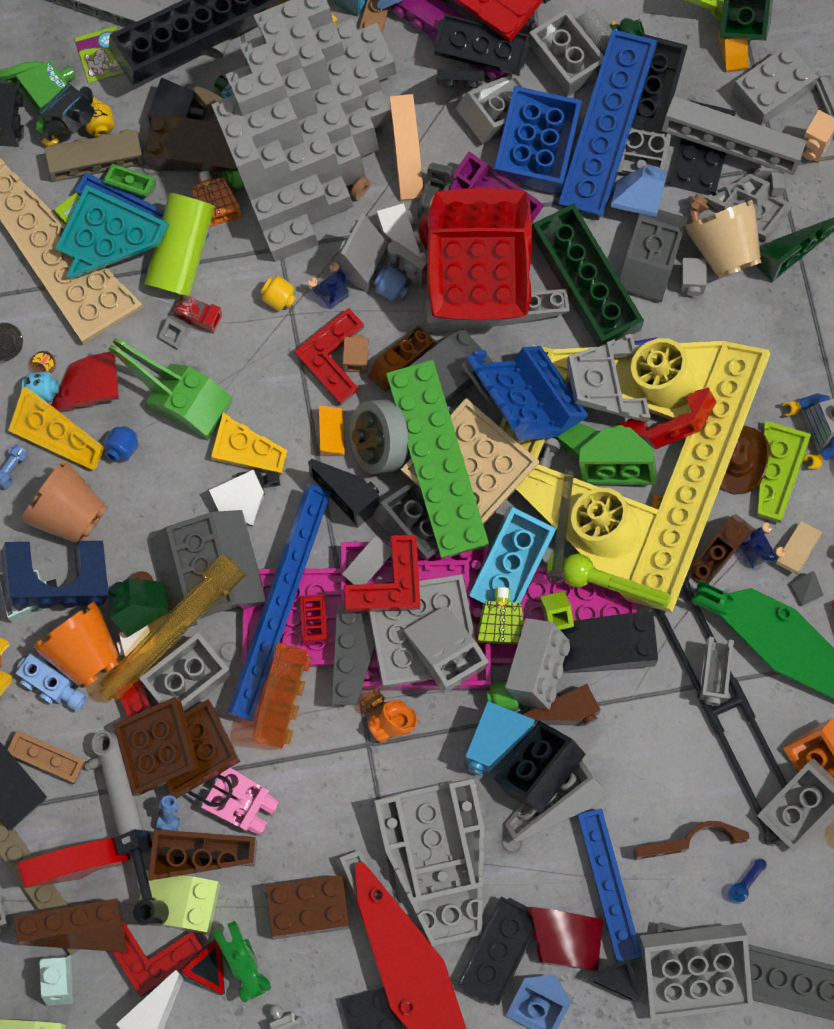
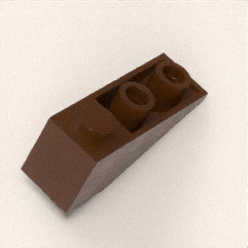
(400, 356)
(721, 549)

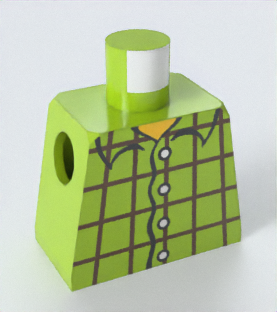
(500, 620)

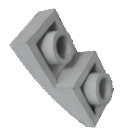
(368, 561)

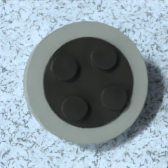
(379, 436)

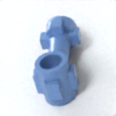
(17, 454)
(168, 820)

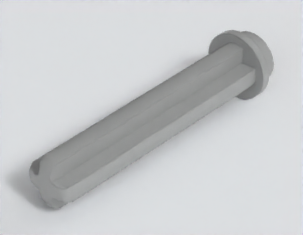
(825, 91)

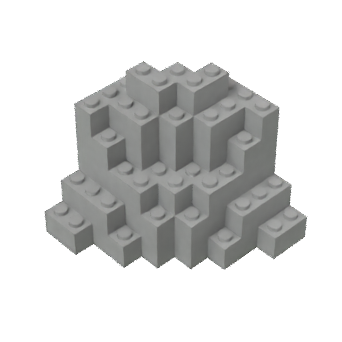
(304, 117)

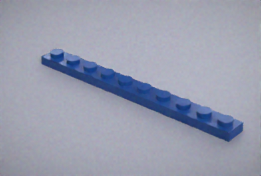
(278, 602)

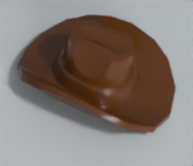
(747, 462)

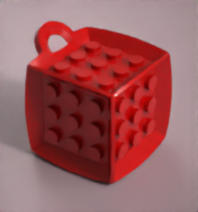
(478, 253)

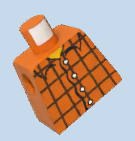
(218, 194)

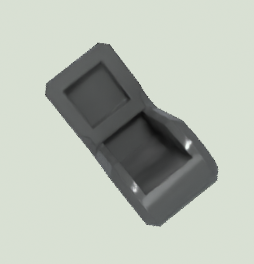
(438, 179)

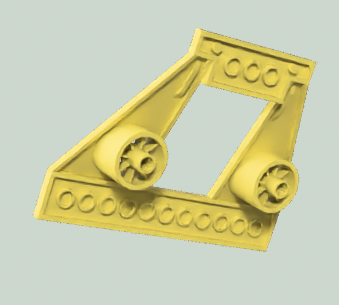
(648, 542)

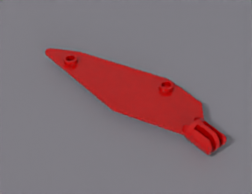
(407, 963)

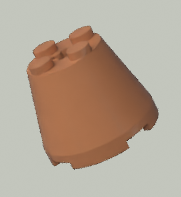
(65, 506)

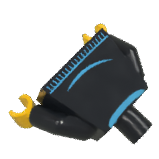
(67, 112)

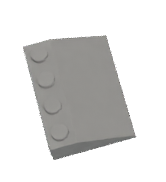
(697, 971)

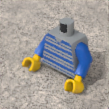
(819, 418)

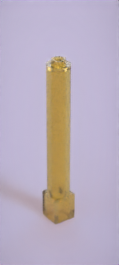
(217, 581)

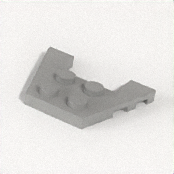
(597, 383)

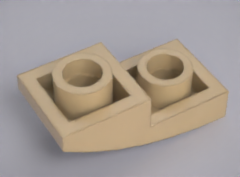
(799, 547)

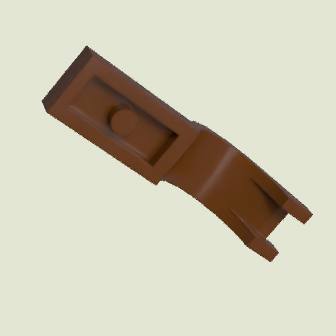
(678, 846)

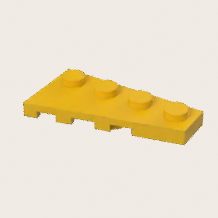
(49, 428)

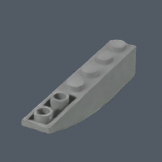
(542, 305)

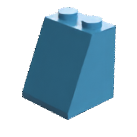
(496, 738)

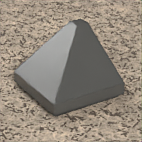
(807, 588)

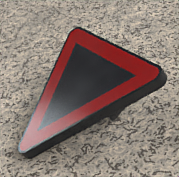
(206, 968)

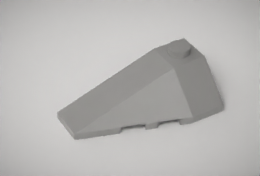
(575, 796)

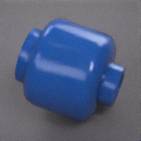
(120, 444)

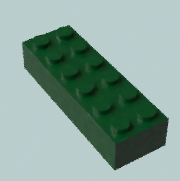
(586, 276)

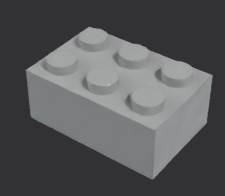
(566, 52)
(774, 85)
(537, 664)
(186, 673)

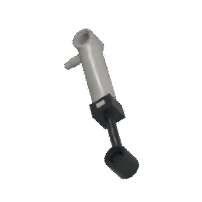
(132, 837)

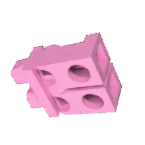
(247, 804)

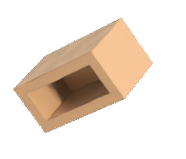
(818, 136)

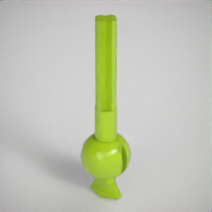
(580, 571)

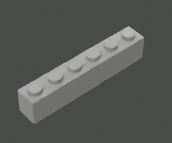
(734, 135)

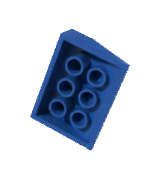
(538, 139)

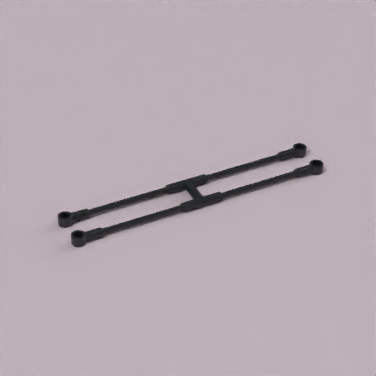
(713, 711)

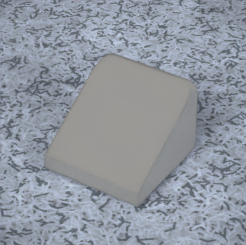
(175, 331)

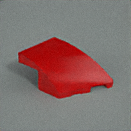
(88, 382)

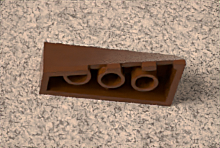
(193, 852)
(83, 926)

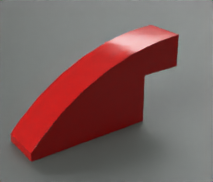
(70, 863)

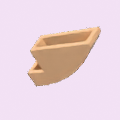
(406, 147)

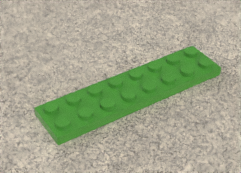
(438, 460)

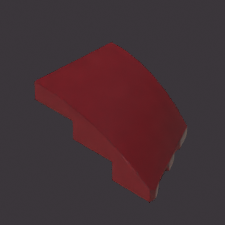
(567, 938)

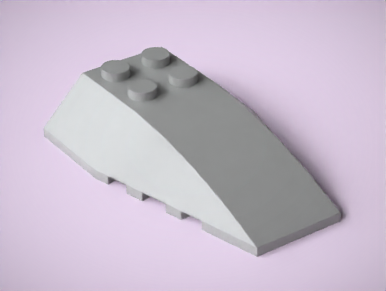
(438, 855)

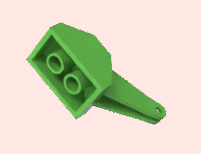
(181, 392)
(610, 455)

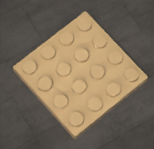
(491, 457)

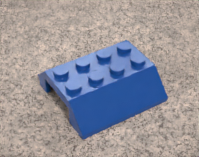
(529, 393)

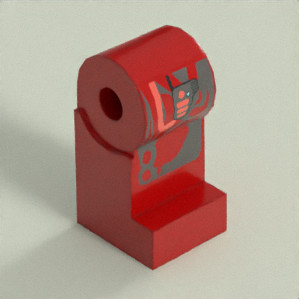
(198, 313)

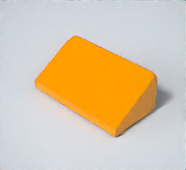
(331, 431)

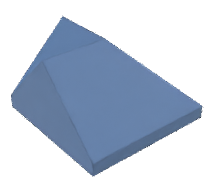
(539, 1003)

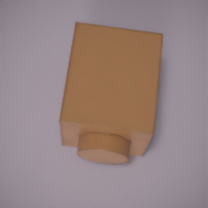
(356, 354)

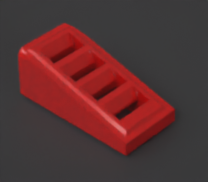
(315, 638)

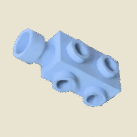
(42, 679)

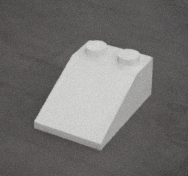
(156, 1007)

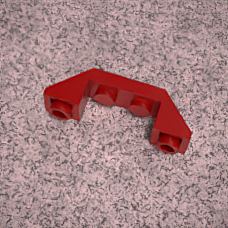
(684, 425)

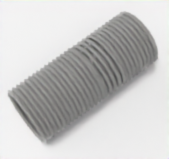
(595, 28)

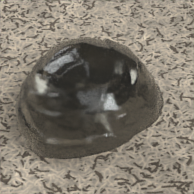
(10, 341)

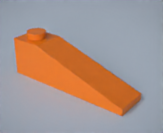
(815, 744)

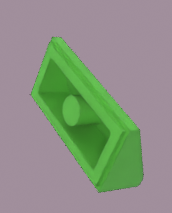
(130, 181)

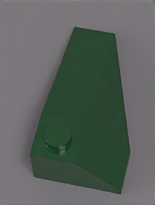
(789, 249)

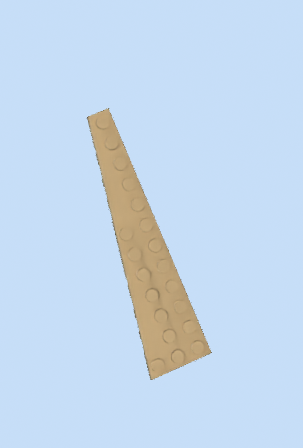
(87, 302)

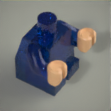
(331, 289)
(758, 548)

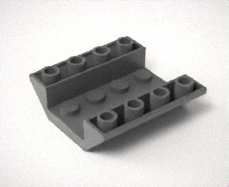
(193, 545)

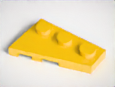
(245, 448)

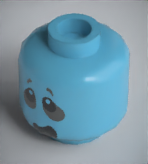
(42, 384)

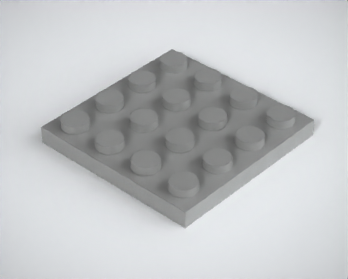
(395, 654)

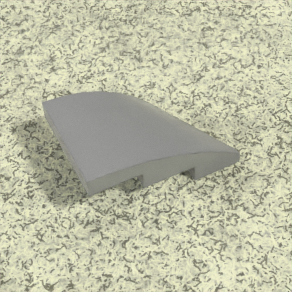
(769, 209)

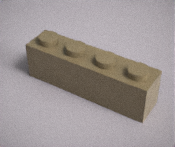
(93, 155)

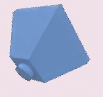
(640, 191)

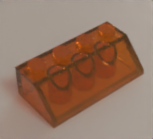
(281, 696)

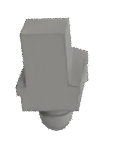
(773, 176)
(282, 1021)

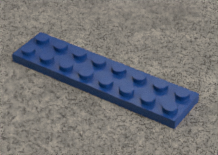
(608, 123)

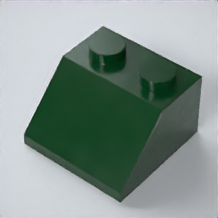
(746, 19)
(137, 604)

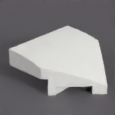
(240, 494)

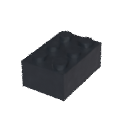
(539, 766)

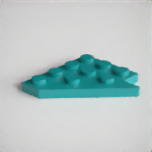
(106, 232)

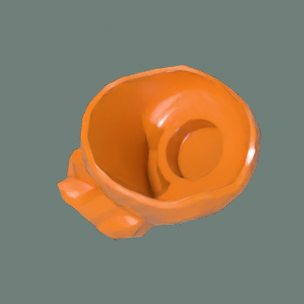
(393, 721)

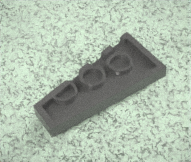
(352, 655)

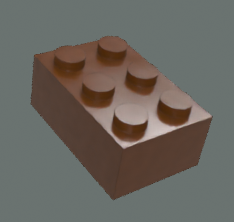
(307, 907)

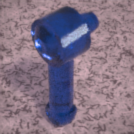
(739, 892)

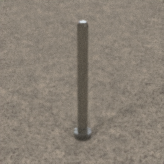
(556, 574)

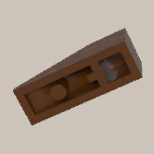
(569, 709)

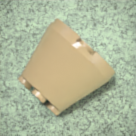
(728, 239)

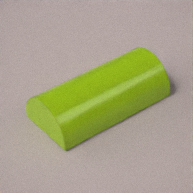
(180, 251)

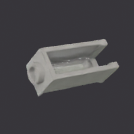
(716, 672)

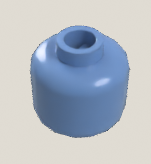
(391, 283)

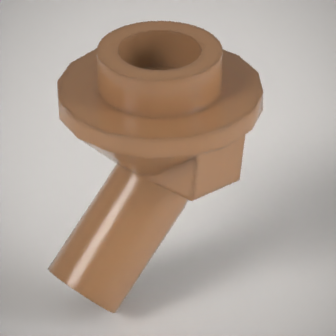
(697, 205)

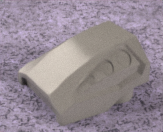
(644, 149)

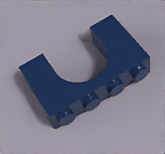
(25, 589)

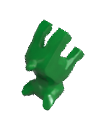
(242, 963)

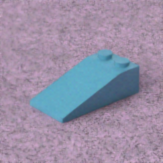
(512, 556)

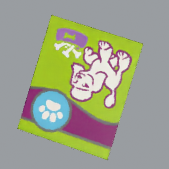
(96, 56)

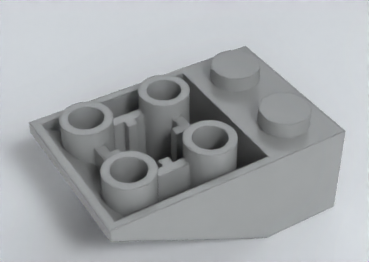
(362, 253)
(446, 649)

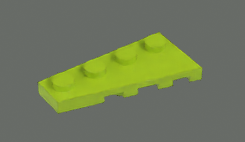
(785, 459)

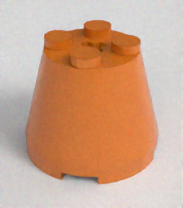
(80, 647)

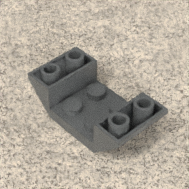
(652, 254)

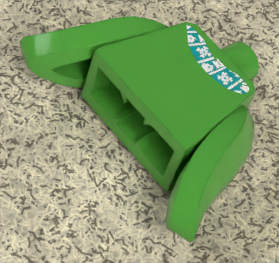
(38, 82)

